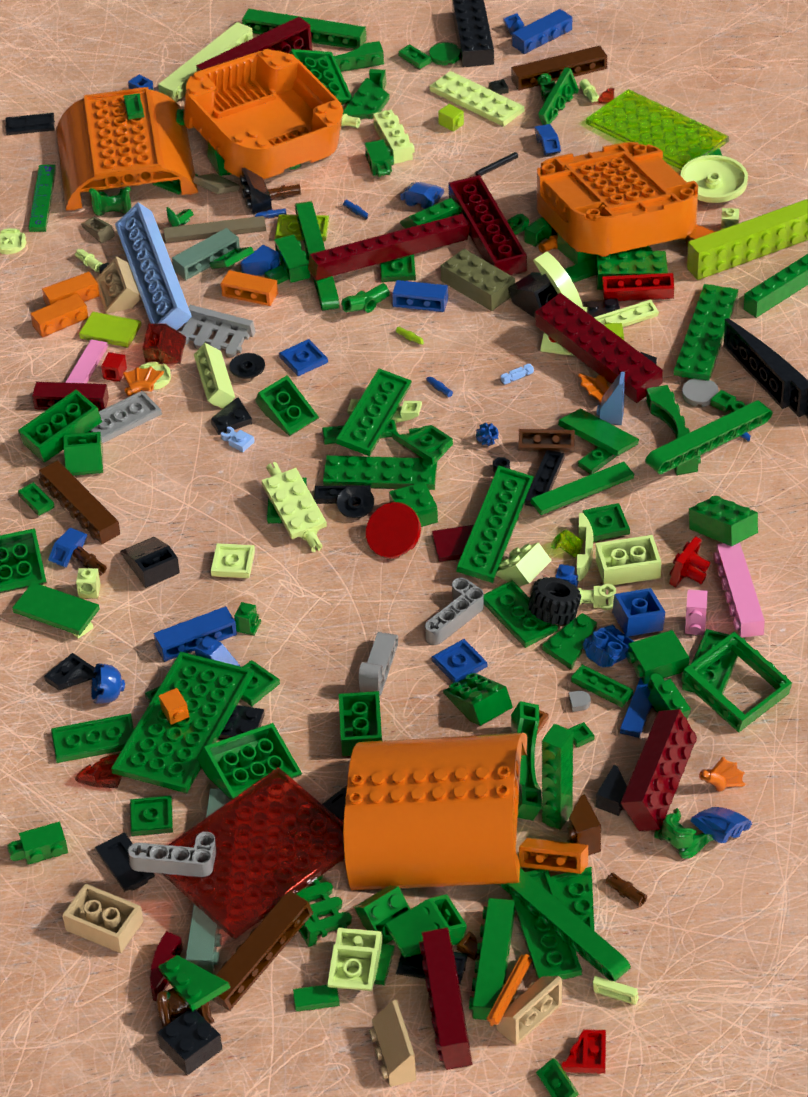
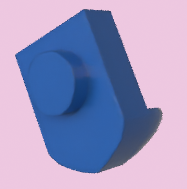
(513, 23)

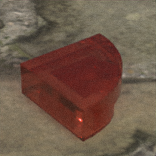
(606, 96)

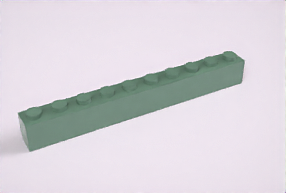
(204, 932)

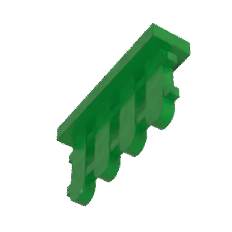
(315, 926)

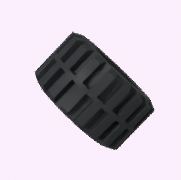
(554, 600)

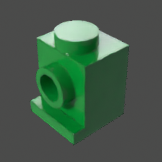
(247, 619)

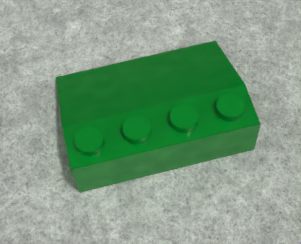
(326, 70)
(20, 561)
(246, 759)

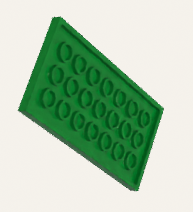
(168, 752)

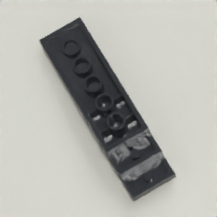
(768, 368)

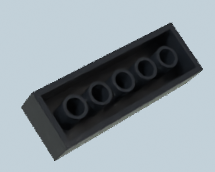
(473, 32)

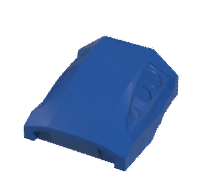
(422, 193)
(607, 646)
(721, 823)

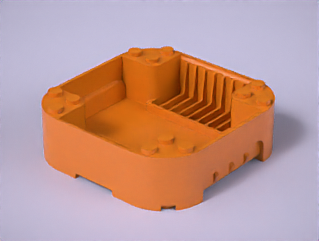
(263, 113)
(616, 199)

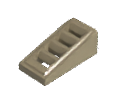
(99, 229)

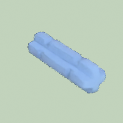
(516, 373)

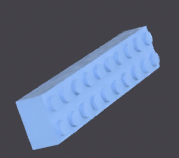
(152, 268)

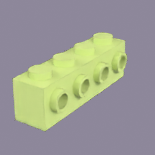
(393, 134)
(214, 376)

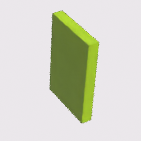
(289, 225)
(110, 329)

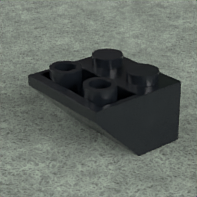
(255, 192)

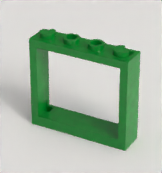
(716, 700)

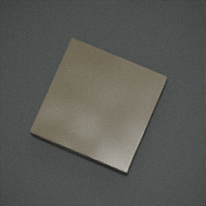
(216, 183)

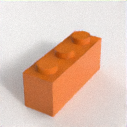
(83, 285)
(249, 288)
(59, 315)
(553, 855)

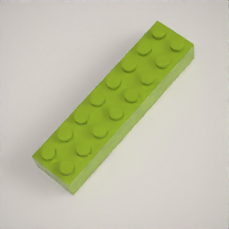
(748, 240)

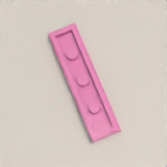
(88, 362)

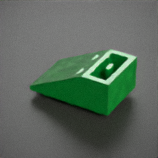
(479, 698)
(427, 916)

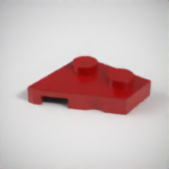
(588, 1053)

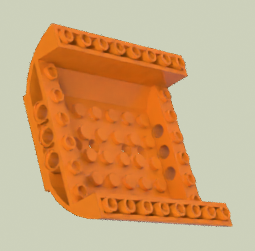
(93, 146)

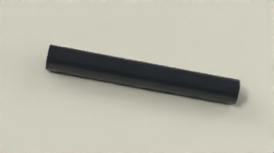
(496, 164)

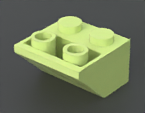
(523, 564)

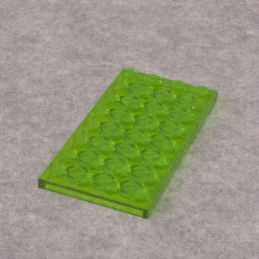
(644, 121)

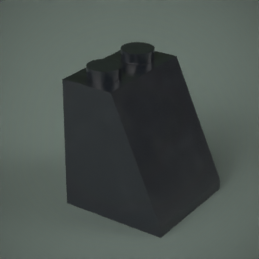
(532, 292)

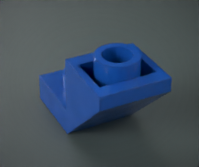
(548, 137)
(65, 545)

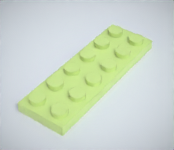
(477, 98)

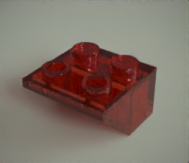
(163, 344)

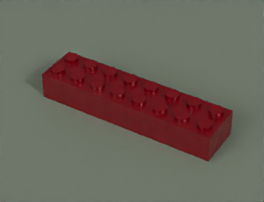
(288, 36)
(488, 225)
(598, 346)

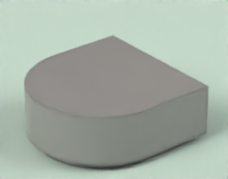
(579, 700)

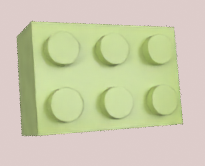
(628, 560)

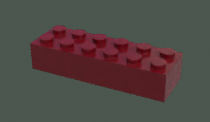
(659, 770)
(445, 999)

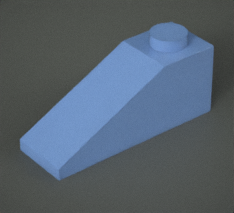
(612, 402)

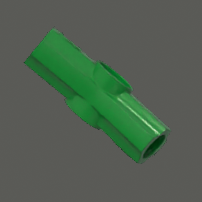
(365, 300)

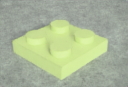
(233, 560)

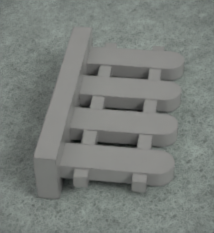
(221, 323)

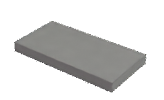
(126, 416)

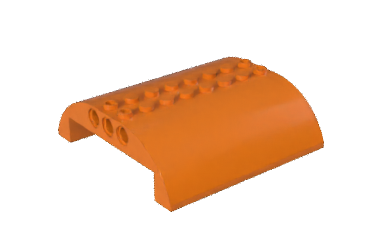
(433, 812)

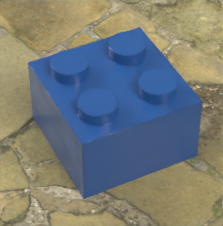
(638, 612)

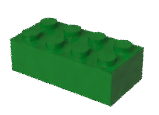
(630, 264)
(69, 416)

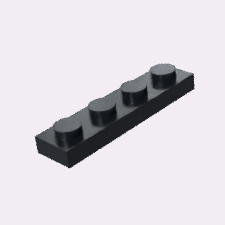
(545, 475)

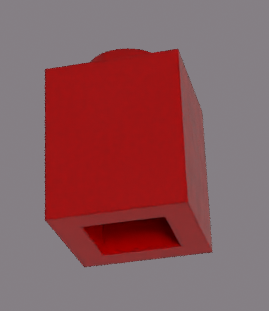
(114, 366)

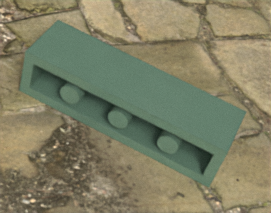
(200, 255)

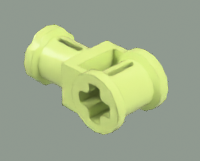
(598, 596)

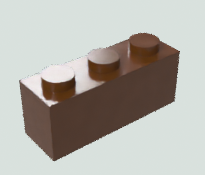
(543, 439)

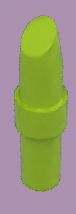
(409, 335)

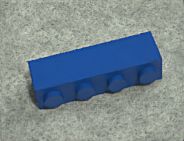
(542, 31)
(188, 634)

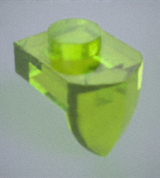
(567, 542)

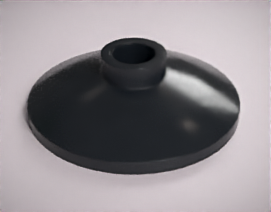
(247, 365)
(355, 495)

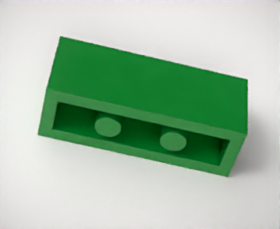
(292, 258)

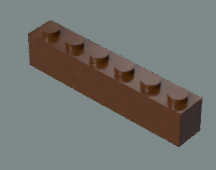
(580, 62)
(79, 502)
(262, 947)

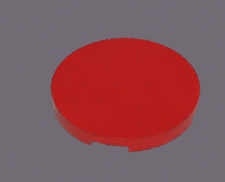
(393, 530)

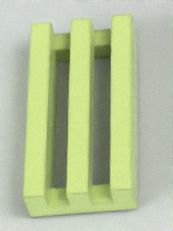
(615, 990)

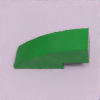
(538, 231)

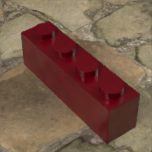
(49, 393)

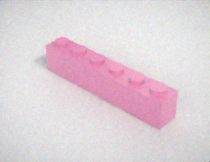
(739, 590)

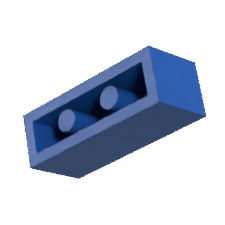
(420, 296)

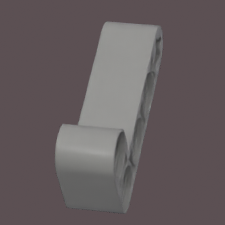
(466, 605)
(376, 670)
(175, 859)

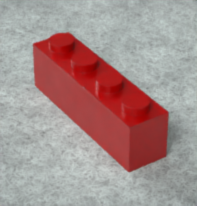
(639, 287)

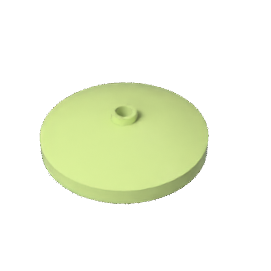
(717, 177)

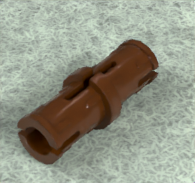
(295, 190)
(89, 560)
(626, 889)

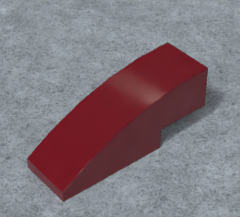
(168, 947)

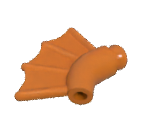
(141, 380)
(595, 386)
(723, 775)

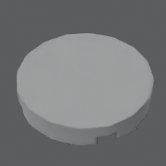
(699, 392)

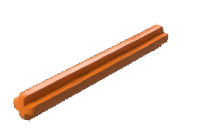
(509, 990)

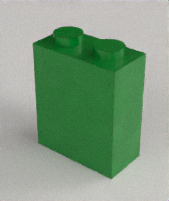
(658, 655)

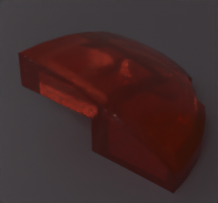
(100, 773)

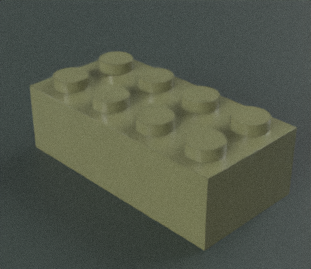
(477, 279)

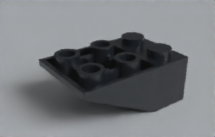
(151, 561)

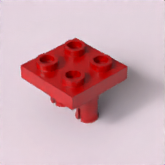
(686, 563)

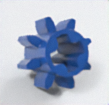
(487, 434)

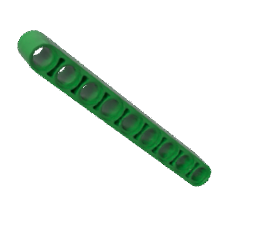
(314, 243)
(708, 437)
(568, 927)

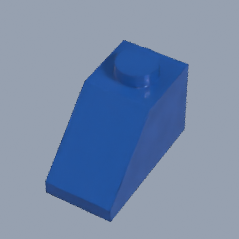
(260, 261)
(214, 650)

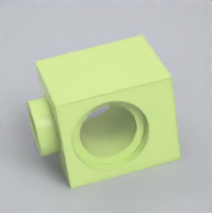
(729, 217)
(88, 583)

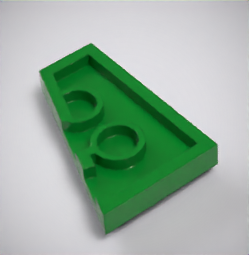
(568, 642)
(192, 982)

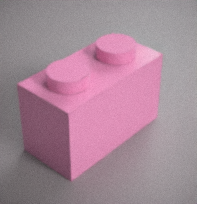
(696, 612)

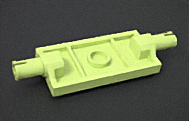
(294, 505)

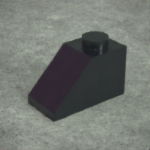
(611, 792)

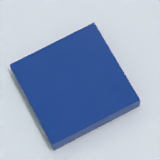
(303, 357)
(459, 661)

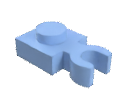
(239, 440)

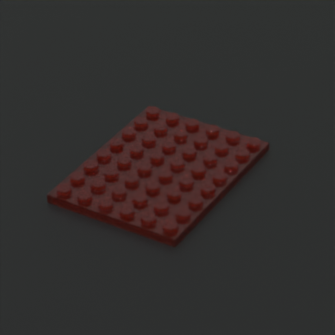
(265, 844)

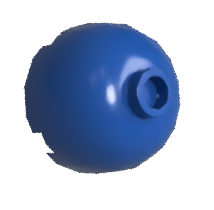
(106, 684)

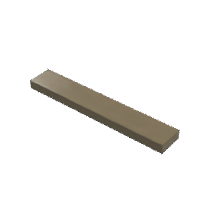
(205, 230)

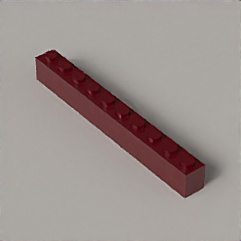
(388, 247)

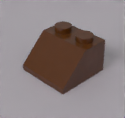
(585, 826)

